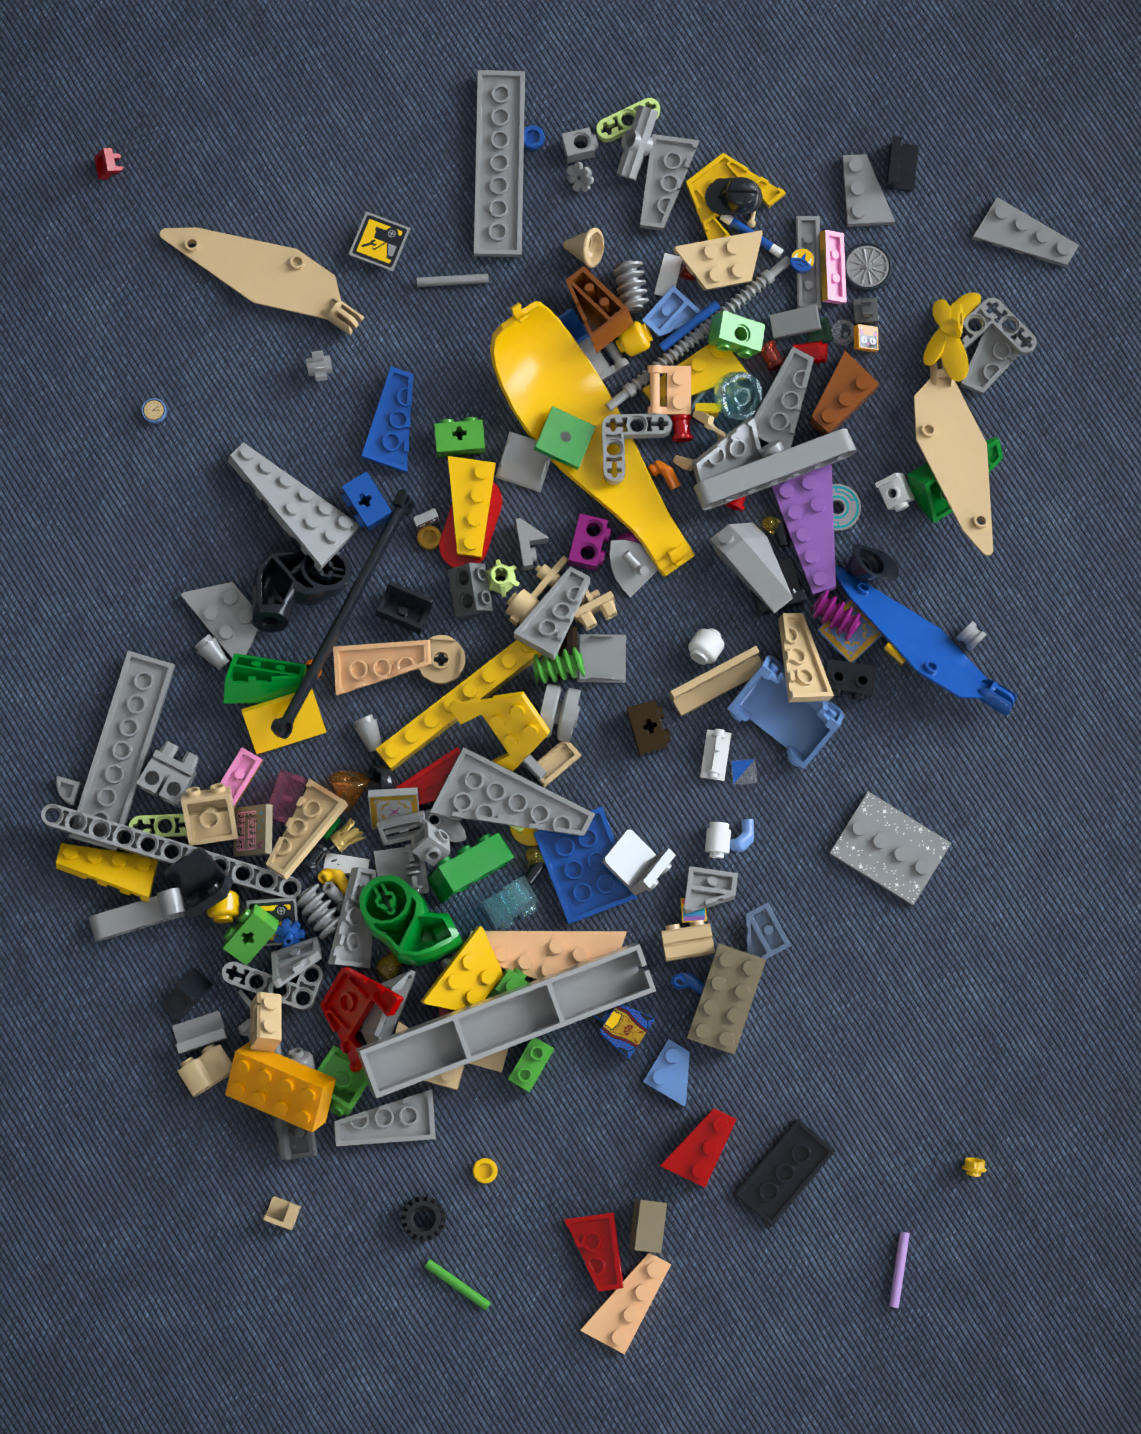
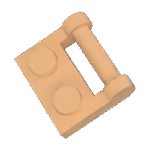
(677, 389)

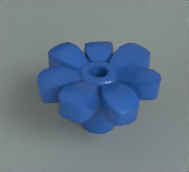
(289, 933)

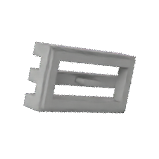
(400, 824)

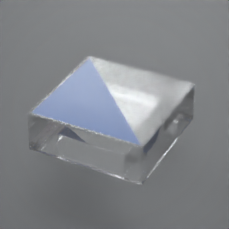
(743, 772)

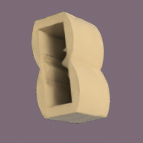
(206, 1070)

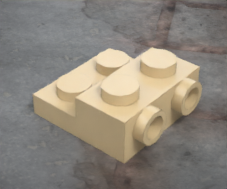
(209, 814)

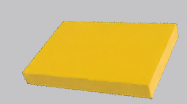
(260, 717)

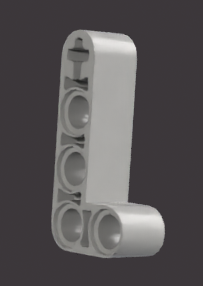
(138, 915)
(268, 986)

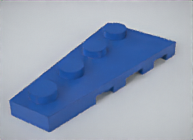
(389, 431)

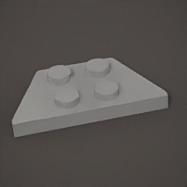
(225, 615)

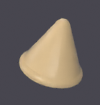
(587, 247)

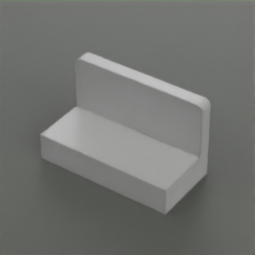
(199, 1032)

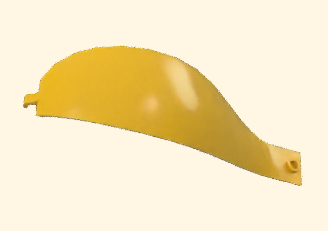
(545, 368)

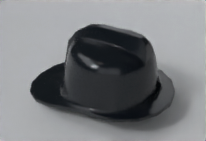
(733, 196)
(871, 564)

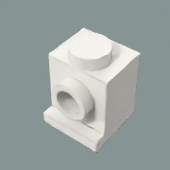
(904, 494)

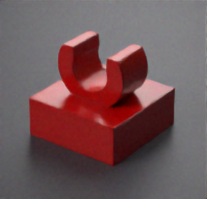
(105, 163)

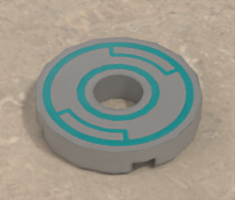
(851, 505)

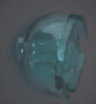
(737, 395)

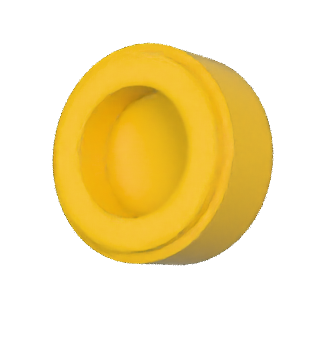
(485, 1170)

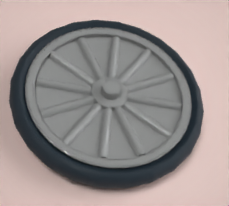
(867, 266)

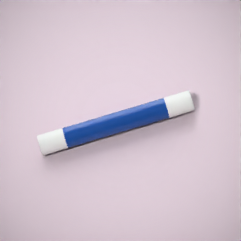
(742, 228)

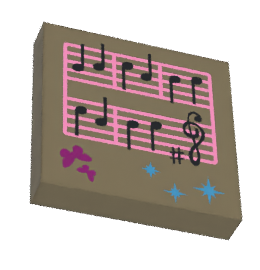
(254, 830)

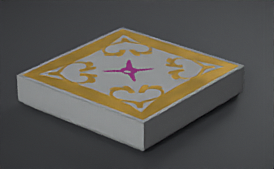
(391, 803)

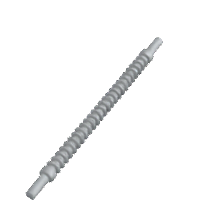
(767, 277)

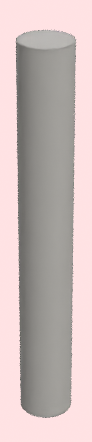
(452, 280)

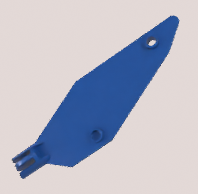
(925, 646)

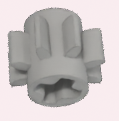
(319, 365)

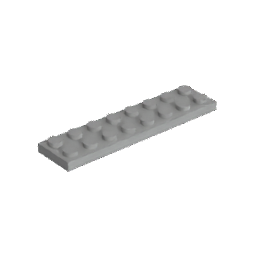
(499, 163)
(124, 742)

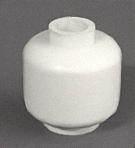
(706, 646)

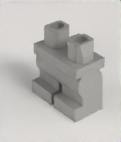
(172, 773)

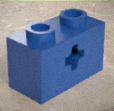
(364, 488)

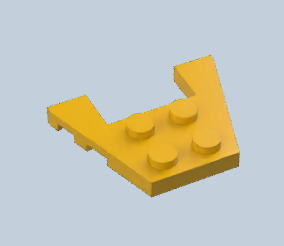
(722, 168)
(512, 721)

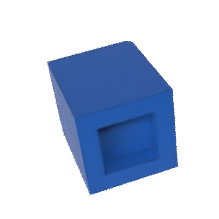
(573, 325)

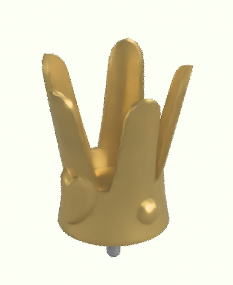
(343, 838)

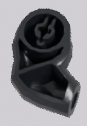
(292, 580)

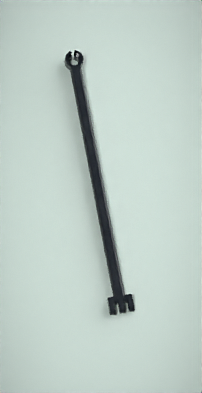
(403, 506)

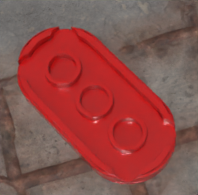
(448, 538)

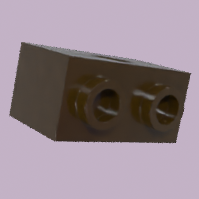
(645, 742)

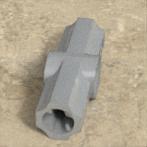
(637, 142)

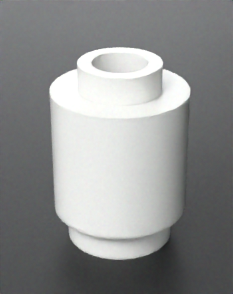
(717, 839)

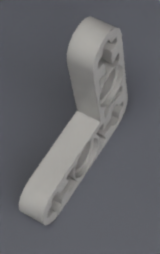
(987, 320)
(618, 436)

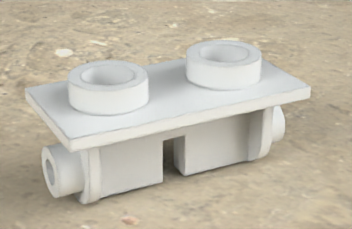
(715, 754)

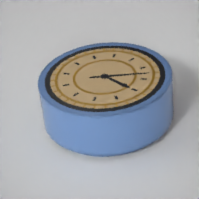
(154, 411)

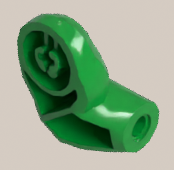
(404, 924)

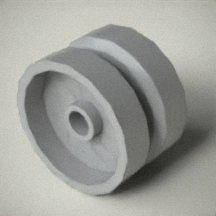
(561, 713)

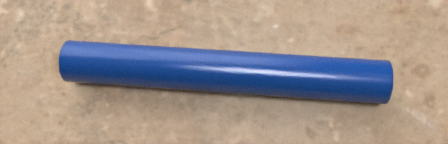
(689, 325)

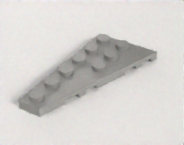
(300, 511)
(494, 794)

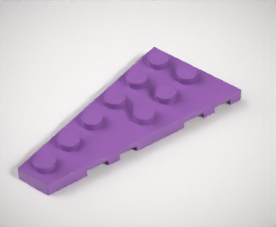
(809, 518)

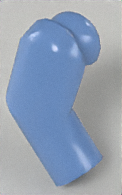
(746, 838)

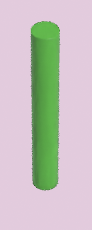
(457, 1284)

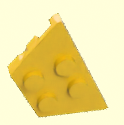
(467, 976)

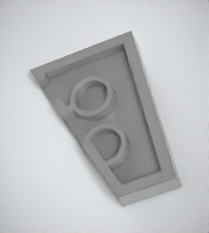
(730, 452)

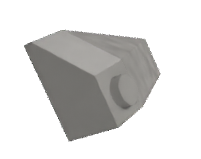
(751, 558)

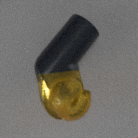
(777, 528)
(535, 863)

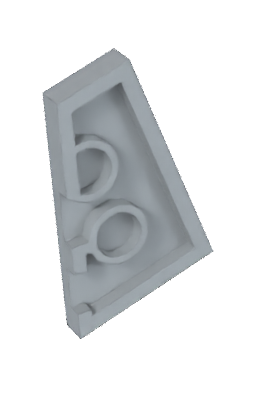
(863, 195)
(990, 360)

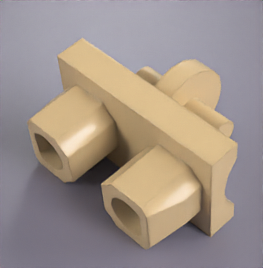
(604, 603)

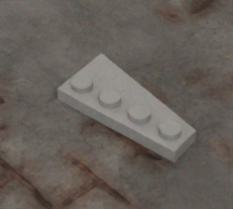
(783, 402)
(551, 618)
(394, 1122)

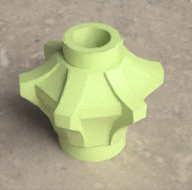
(502, 570)

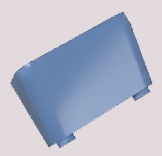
(796, 725)

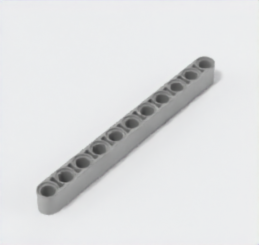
(161, 845)

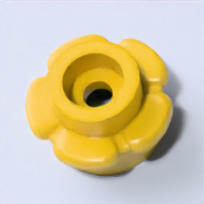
(974, 1166)

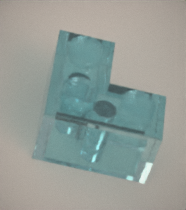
(511, 903)

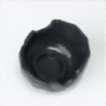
(381, 778)

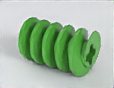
(560, 665)

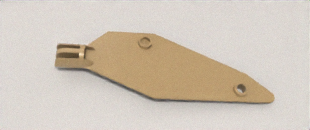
(267, 274)
(955, 454)

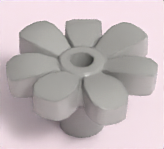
(580, 177)

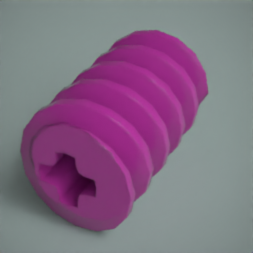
(836, 614)

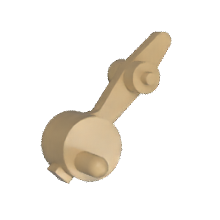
(523, 603)

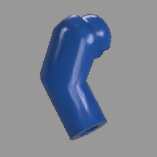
(686, 981)

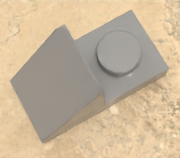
(528, 536)

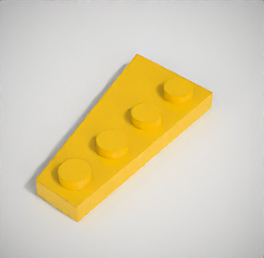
(471, 496)

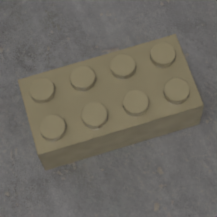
(726, 998)

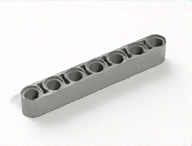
(775, 469)

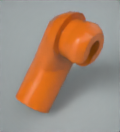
(666, 471)

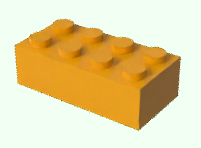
(280, 1087)

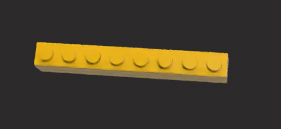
(439, 716)

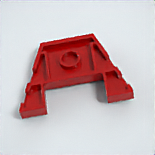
(349, 1004)

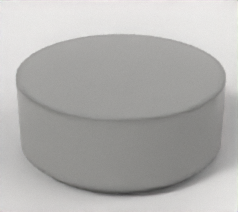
(771, 448)

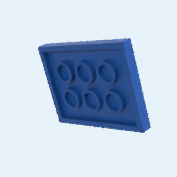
(578, 869)

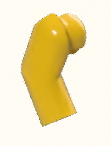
(335, 876)

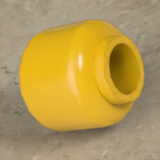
(634, 339)
(226, 909)

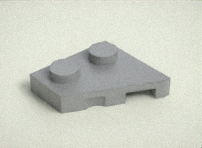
(708, 888)
(294, 959)

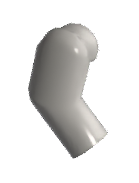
(334, 894)

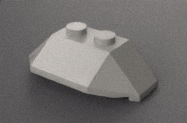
(377, 1024)

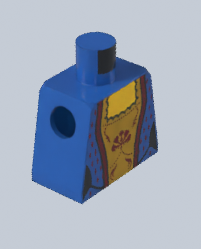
(624, 1028)

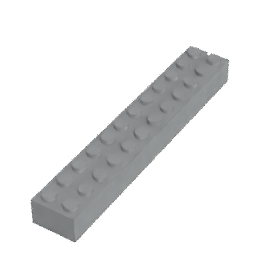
(505, 1020)

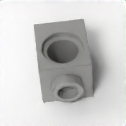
(575, 154)

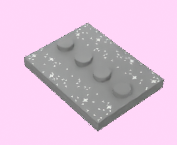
(890, 848)

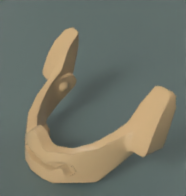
(707, 419)

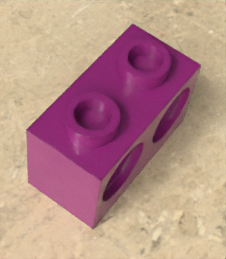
(584, 541)

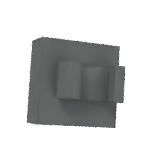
(865, 311)

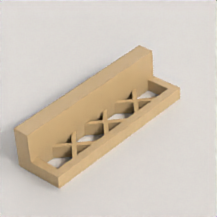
(715, 681)

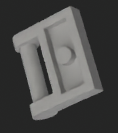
(599, 361)

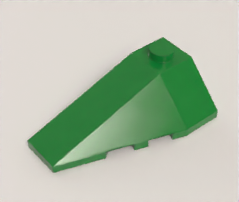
(929, 494)

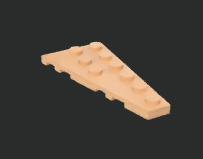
(549, 952)

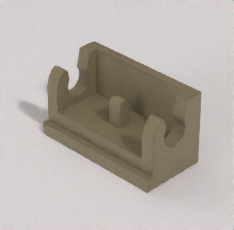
(647, 1226)

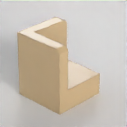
(282, 1213)

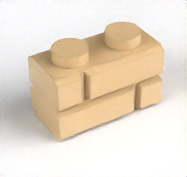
(688, 941)
(265, 1022)

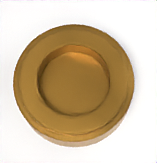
(429, 537)

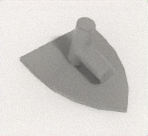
(630, 565)

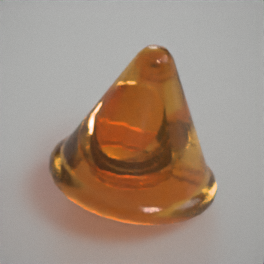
(349, 786)

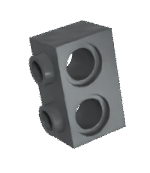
(470, 590)

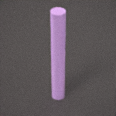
(899, 1269)

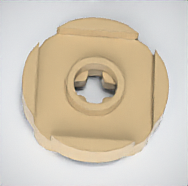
(450, 670)

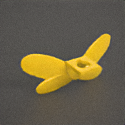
(946, 340)

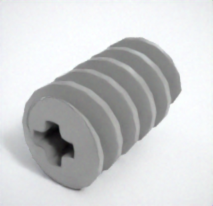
(630, 284)
(318, 911)

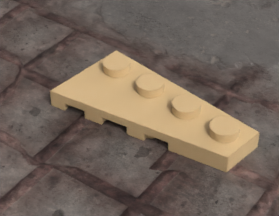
(802, 665)

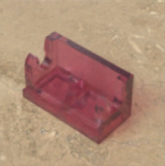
(286, 794)

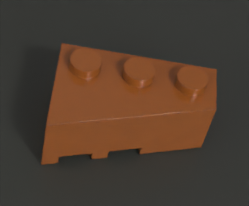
(598, 308)
(844, 394)

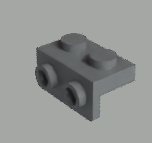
(294, 1141)

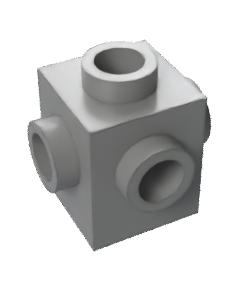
(430, 844)

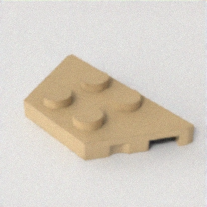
(722, 260)

